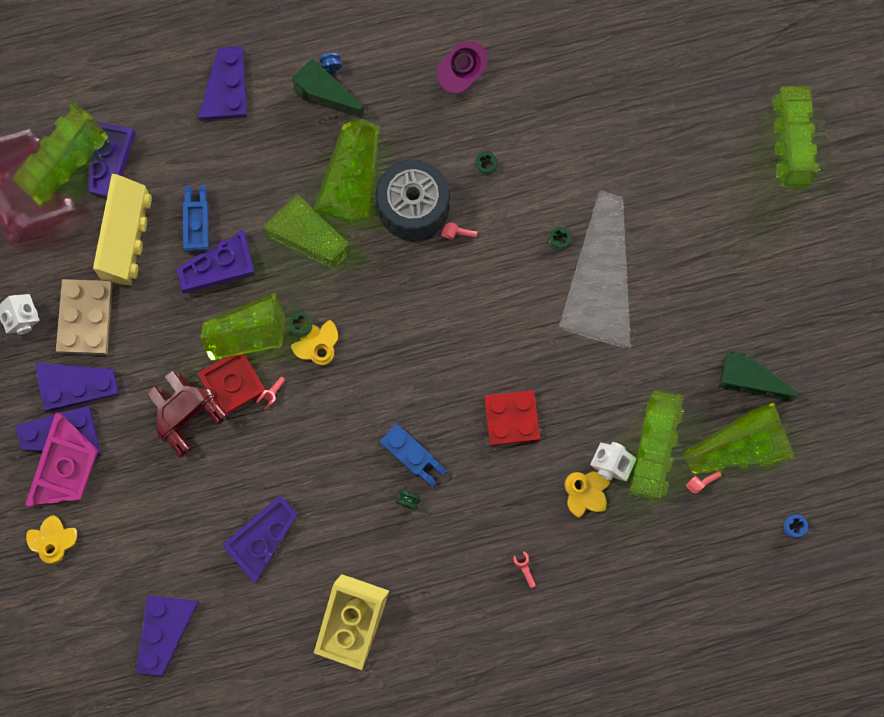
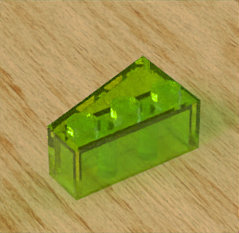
(307, 232)
(245, 328)

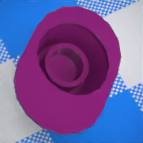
(462, 66)

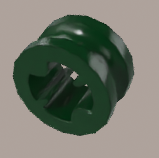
(484, 155)
(556, 244)
(305, 330)
(407, 500)

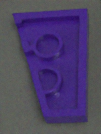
(226, 87)
(109, 158)
(221, 265)
(74, 385)
(34, 434)
(260, 537)
(162, 629)

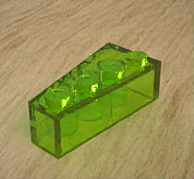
(795, 136)
(60, 154)
(350, 174)
(656, 444)

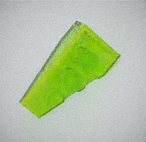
(749, 440)

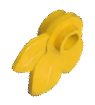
(315, 341)
(589, 495)
(51, 536)

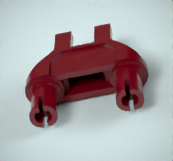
(182, 407)

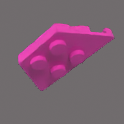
(63, 465)

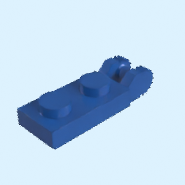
(195, 221)
(411, 454)

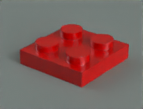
(233, 382)
(512, 418)

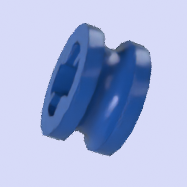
(330, 61)
(790, 533)

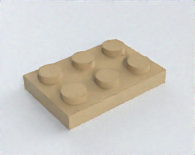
(84, 317)

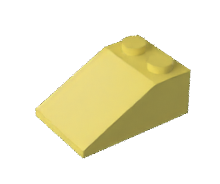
(350, 621)

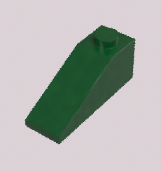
(322, 89)
(749, 376)

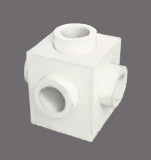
(18, 314)
(613, 461)

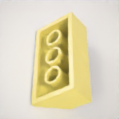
(122, 230)

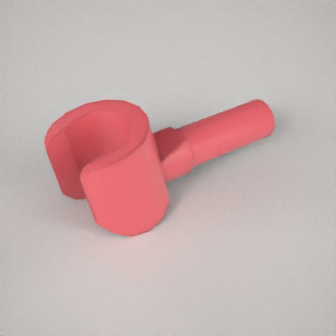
(451, 229)
(269, 395)
(695, 485)
(525, 569)

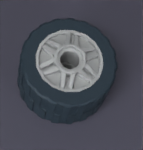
(413, 199)

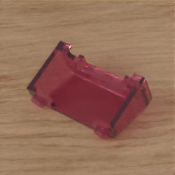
(19, 213)

